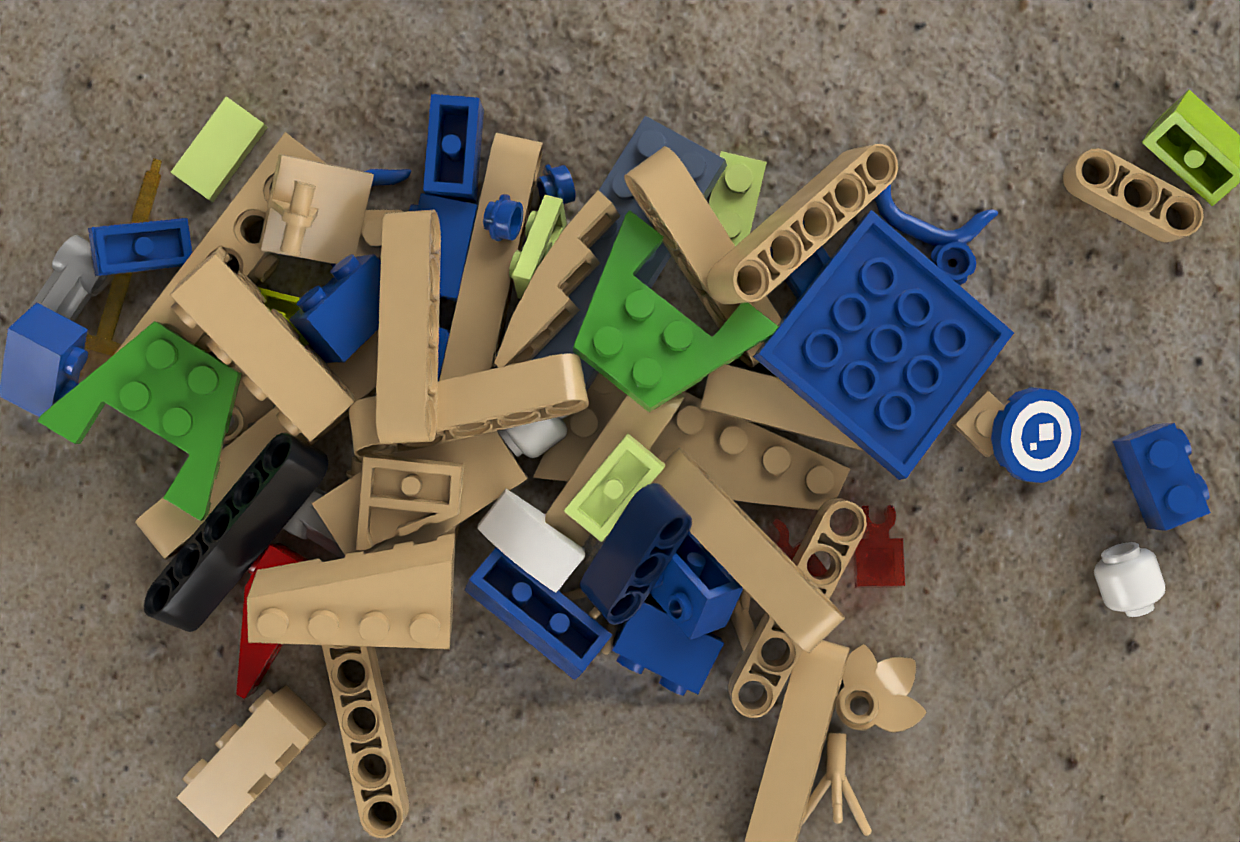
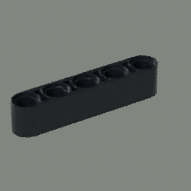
(236, 532)

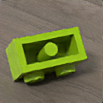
(1197, 147)

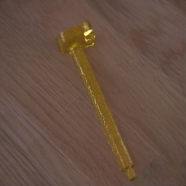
(102, 342)

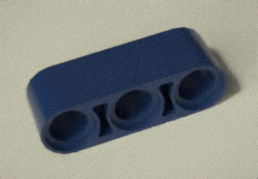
(635, 553)

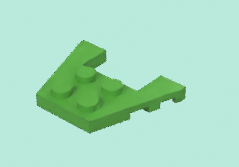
(647, 342)
(169, 390)

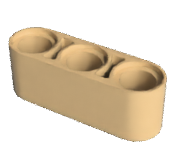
(1154, 193)

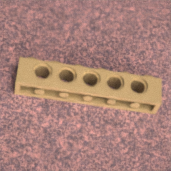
(232, 234)

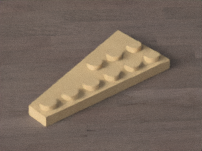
(735, 453)

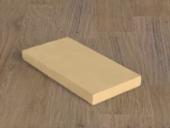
(487, 473)

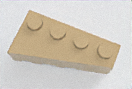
(261, 346)
(359, 600)

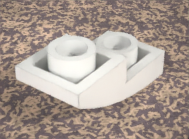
(530, 542)

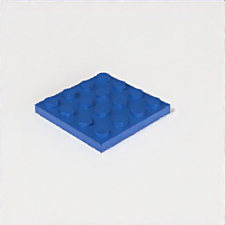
(884, 345)

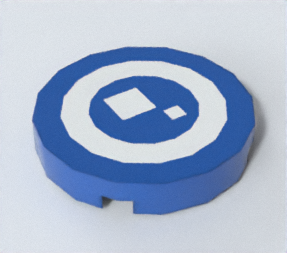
(1036, 435)

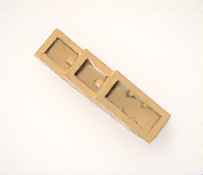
(546, 302)
(768, 403)

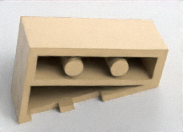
(249, 758)

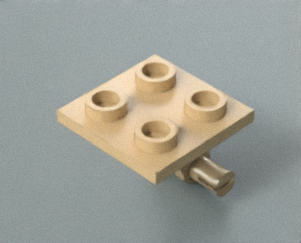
(315, 210)

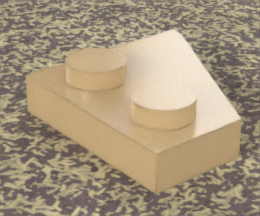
(405, 495)

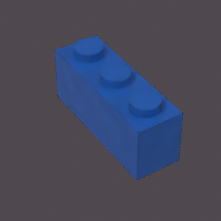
(538, 613)

